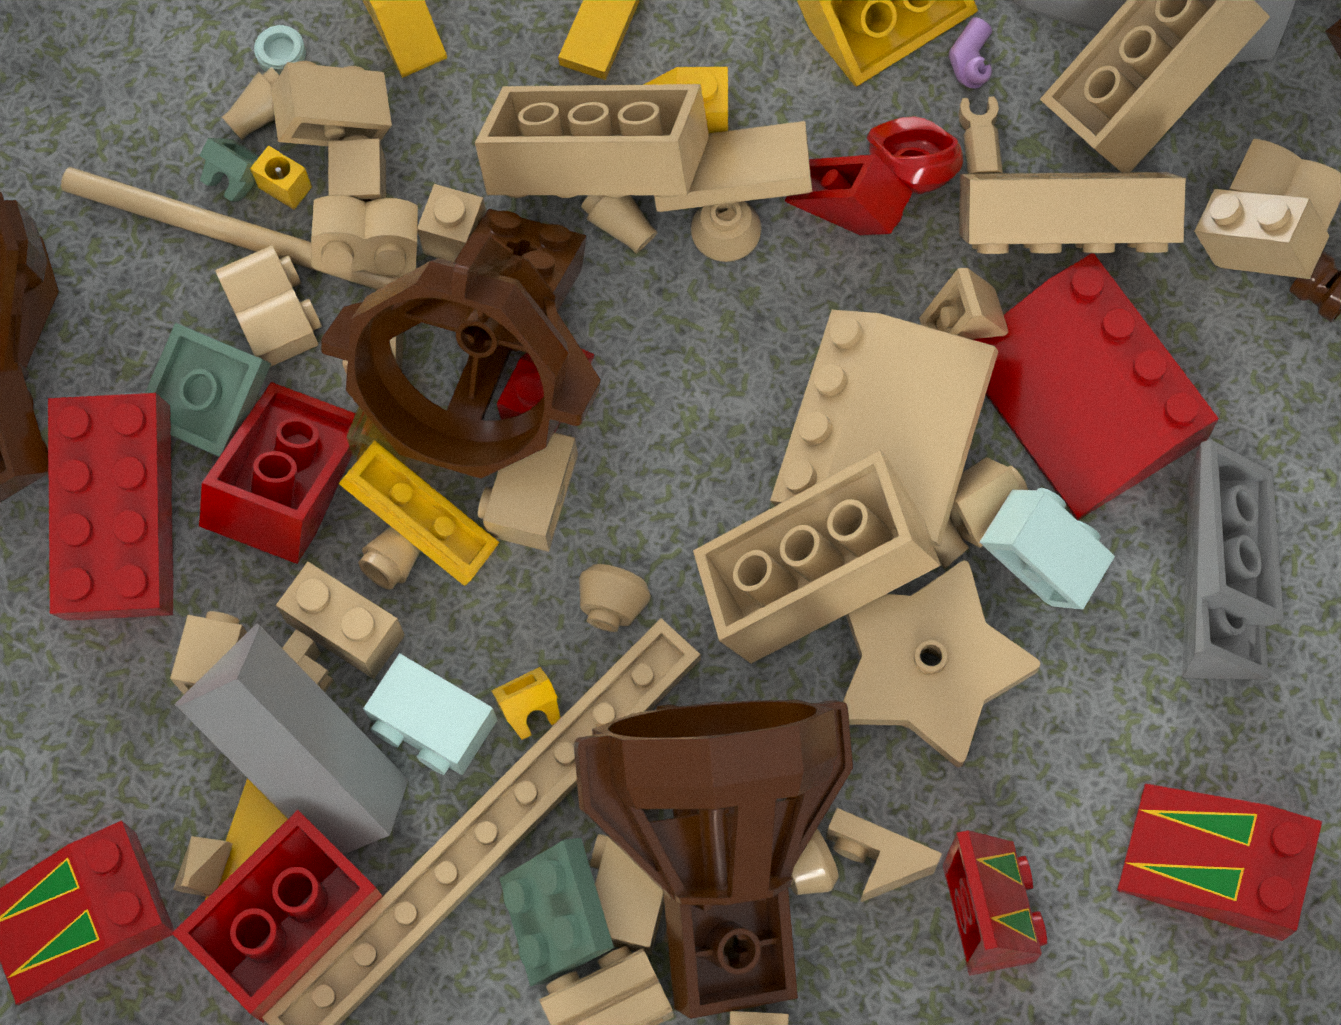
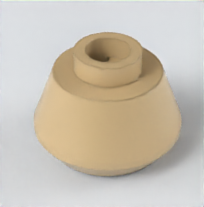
(726, 230)
(612, 596)
(815, 868)

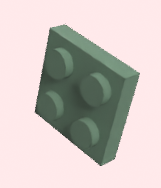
(207, 387)
(556, 912)

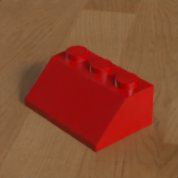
(277, 915)

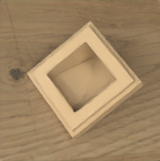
(202, 866)

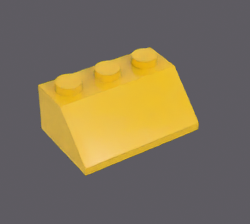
(877, 33)

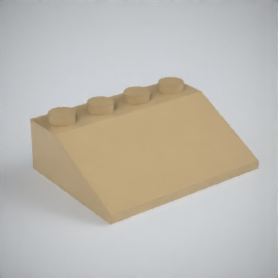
(893, 392)

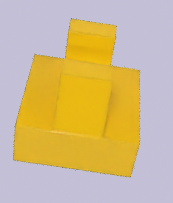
(524, 695)

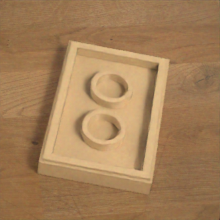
(748, 167)

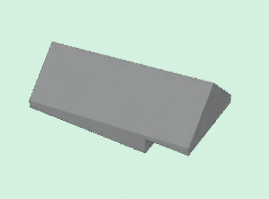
(1230, 566)
(295, 743)

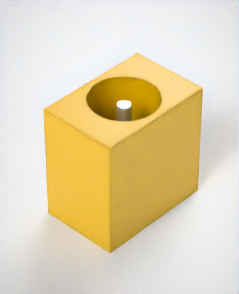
(281, 177)

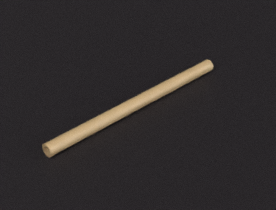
(201, 221)

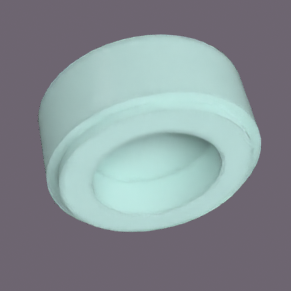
(278, 46)

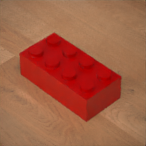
(110, 506)

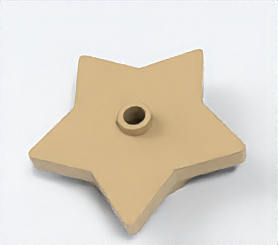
(937, 700)

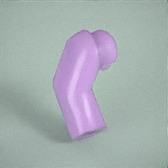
(965, 54)

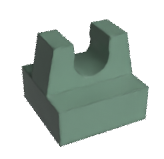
(232, 159)

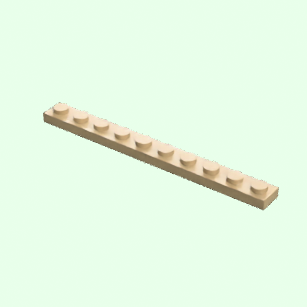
(480, 837)

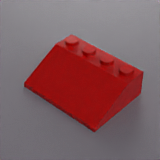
(1092, 388)

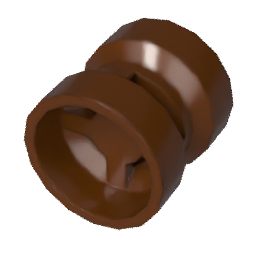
(1316, 288)

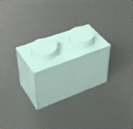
(1048, 548)
(429, 715)

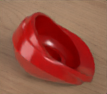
(917, 152)

